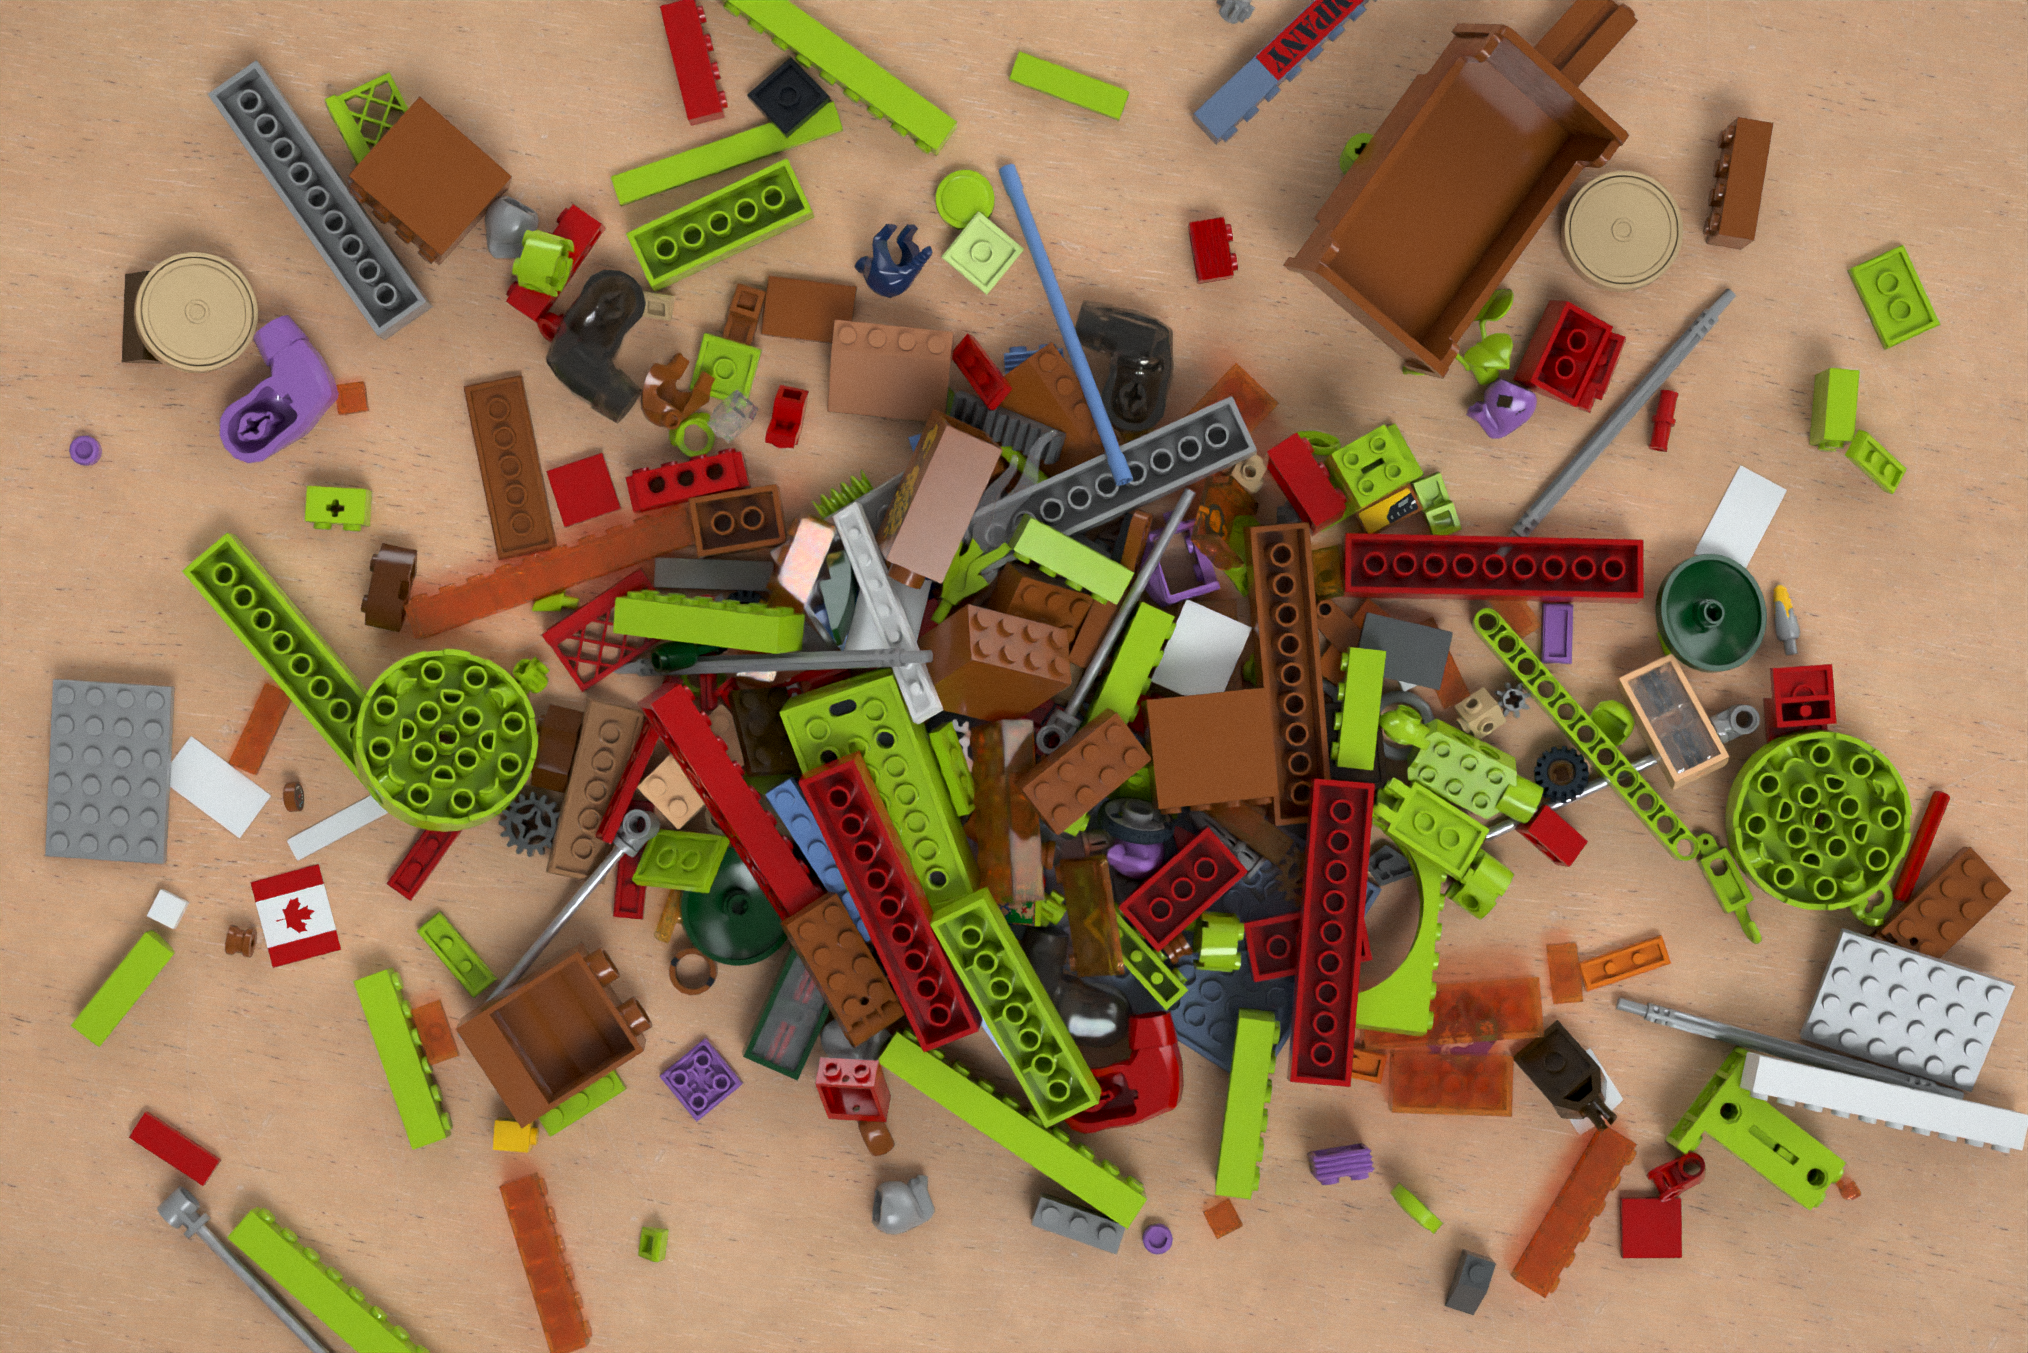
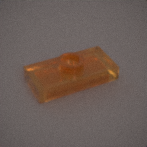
(1564, 972)
(435, 1032)

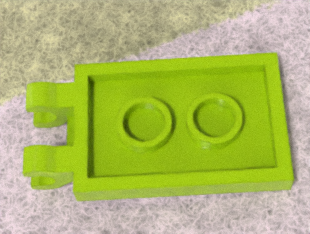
(1431, 827)

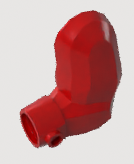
(1139, 1085)

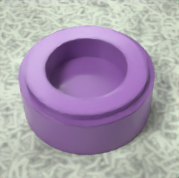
(85, 450)
(1157, 1238)

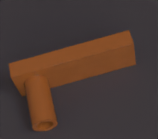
(1336, 626)

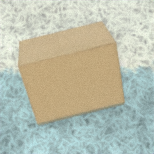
(658, 305)

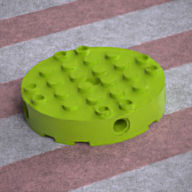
(438, 782)
(1775, 812)

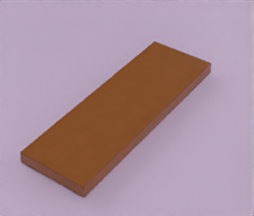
(510, 467)

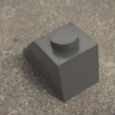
(1470, 1282)

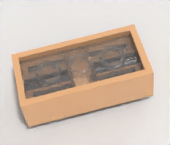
(1672, 721)

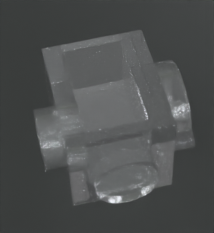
(732, 416)

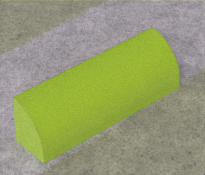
(123, 987)

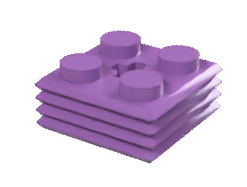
(1341, 1161)

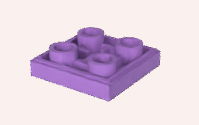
(701, 1079)

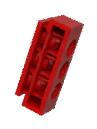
(733, 478)

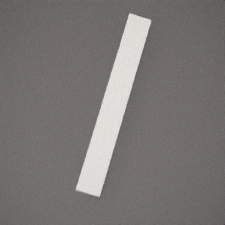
(886, 610)

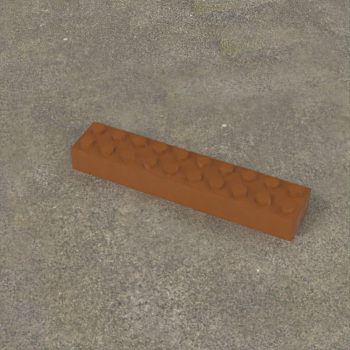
(1288, 660)

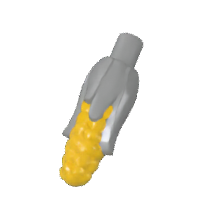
(1785, 620)

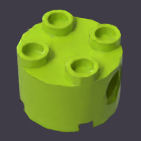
(543, 262)
(1480, 885)
(1217, 941)

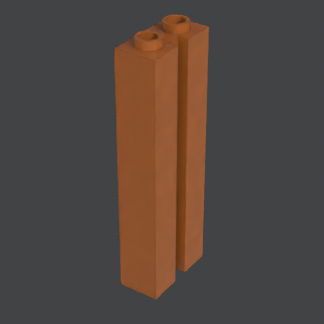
(1585, 36)

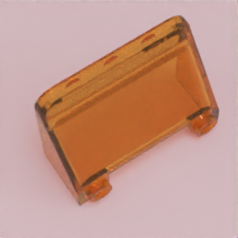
(1091, 915)

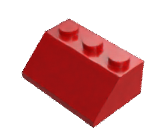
(1563, 352)

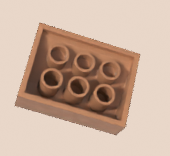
(889, 371)

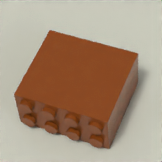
(428, 182)
(996, 663)
(1210, 750)

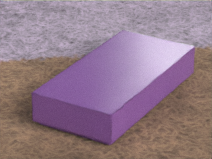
(1557, 633)

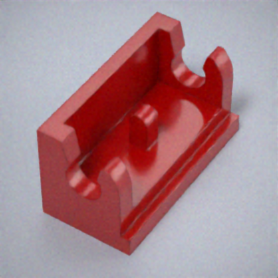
(1552, 836)

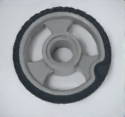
(1136, 821)

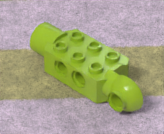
(1462, 767)

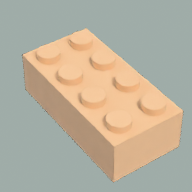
(670, 788)

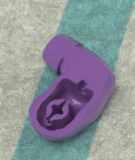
(286, 402)

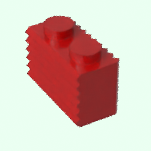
(1211, 250)

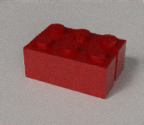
(1305, 483)

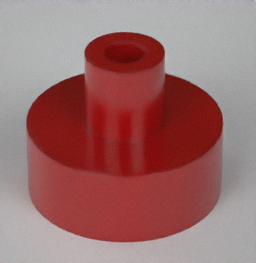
(548, 325)

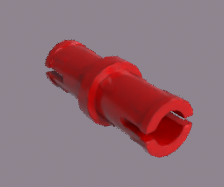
(1663, 420)

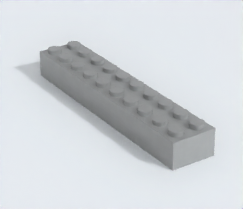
(320, 200)
(1159, 466)

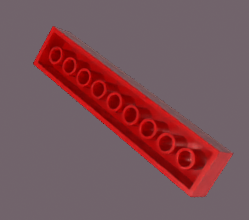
(1470, 570)
(730, 799)
(889, 900)
(1330, 932)

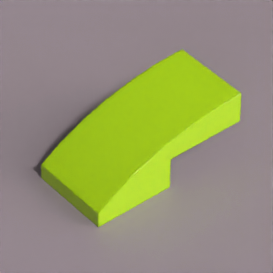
(1438, 509)

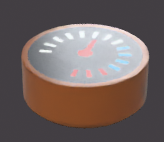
(293, 796)

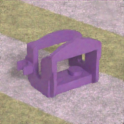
(1203, 570)

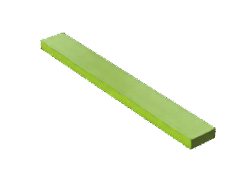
(720, 156)

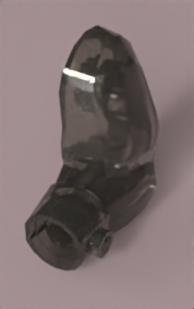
(591, 340)
(1138, 366)
(1090, 1010)

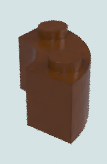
(389, 587)
(556, 747)

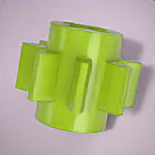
(531, 675)
(1052, 908)

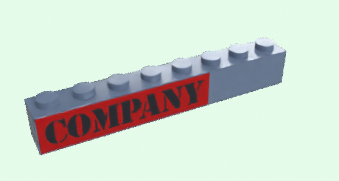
(1274, 65)

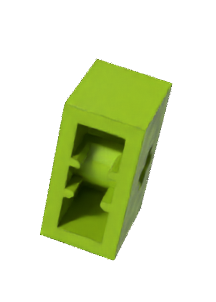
(323, 499)

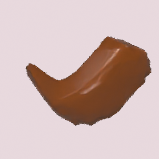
(876, 1137)

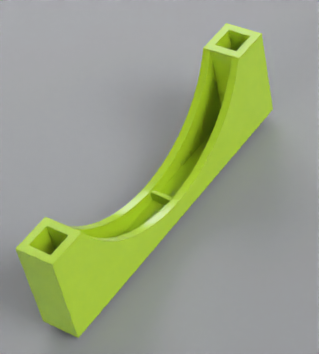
(1404, 998)

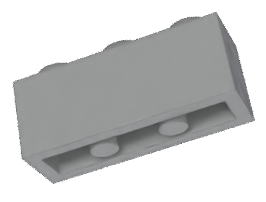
(1077, 1223)

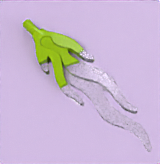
(989, 532)

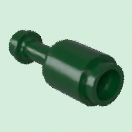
(679, 655)

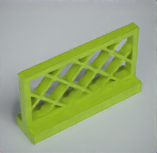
(345, 120)

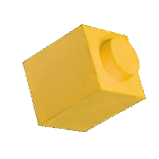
(511, 1137)

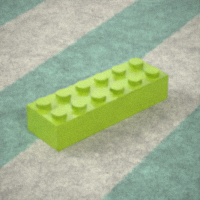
(720, 225)
(709, 621)
(1245, 1102)

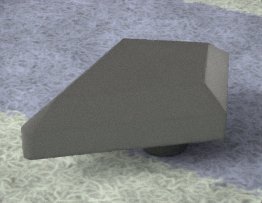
(1388, 866)

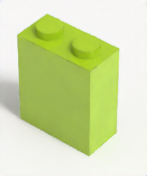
(1834, 408)

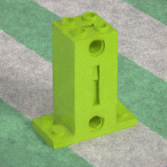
(1372, 468)
(1758, 1136)

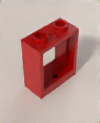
(841, 1102)

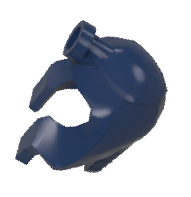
(882, 273)

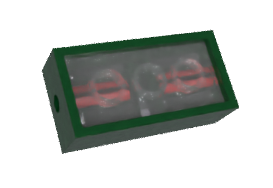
(787, 1020)

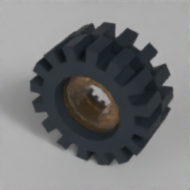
(1575, 768)

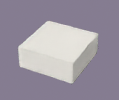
(168, 908)

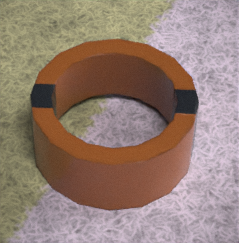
(680, 986)

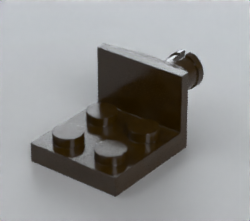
(1566, 1076)

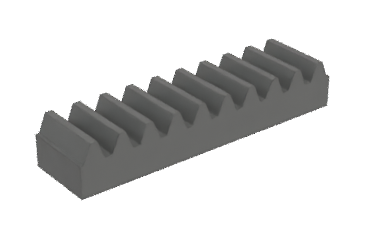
(1006, 426)

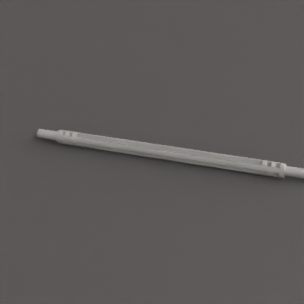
(1619, 419)
(788, 662)
(1780, 1047)

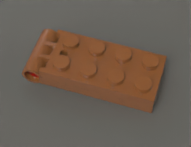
(1945, 906)
(842, 968)

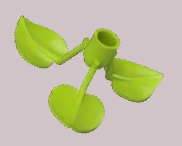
(1493, 350)

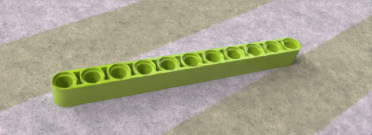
(1599, 739)

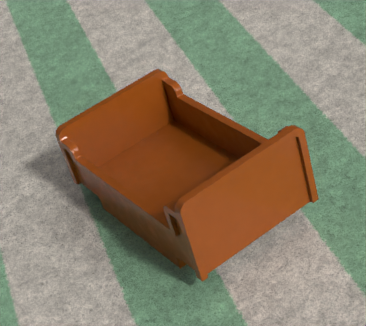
(1453, 192)

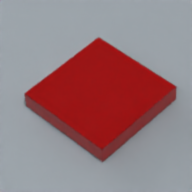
(583, 490)
(1650, 1227)

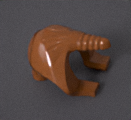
(665, 404)

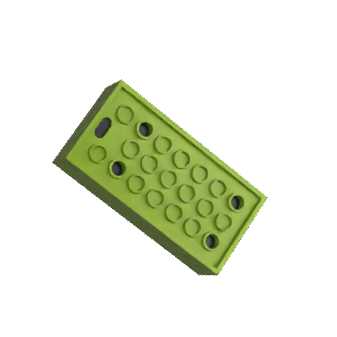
(874, 718)

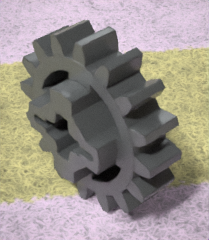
(520, 818)

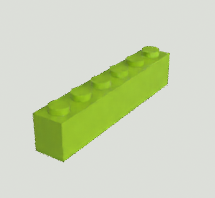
(403, 1058)

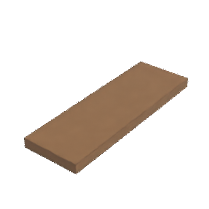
(598, 762)

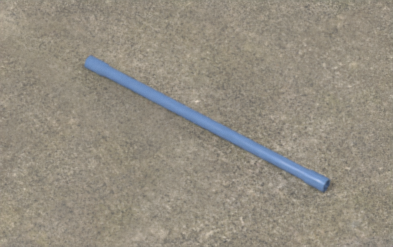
(1115, 458)

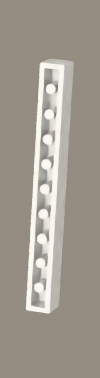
(1883, 1101)

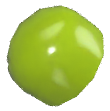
(1613, 720)

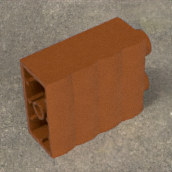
(555, 1032)

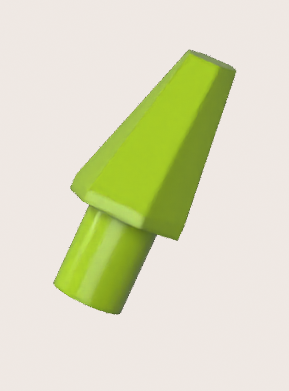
(556, 602)

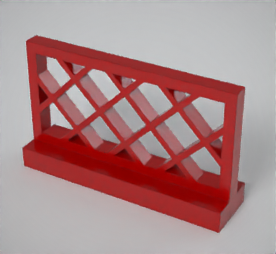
(589, 613)

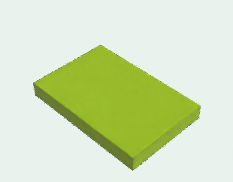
(1893, 297)
(681, 860)

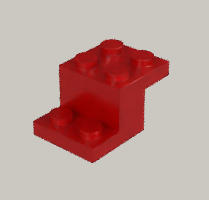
(1800, 700)

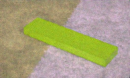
(1069, 86)

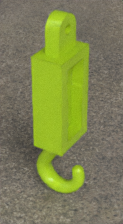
(1728, 888)

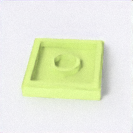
(982, 253)

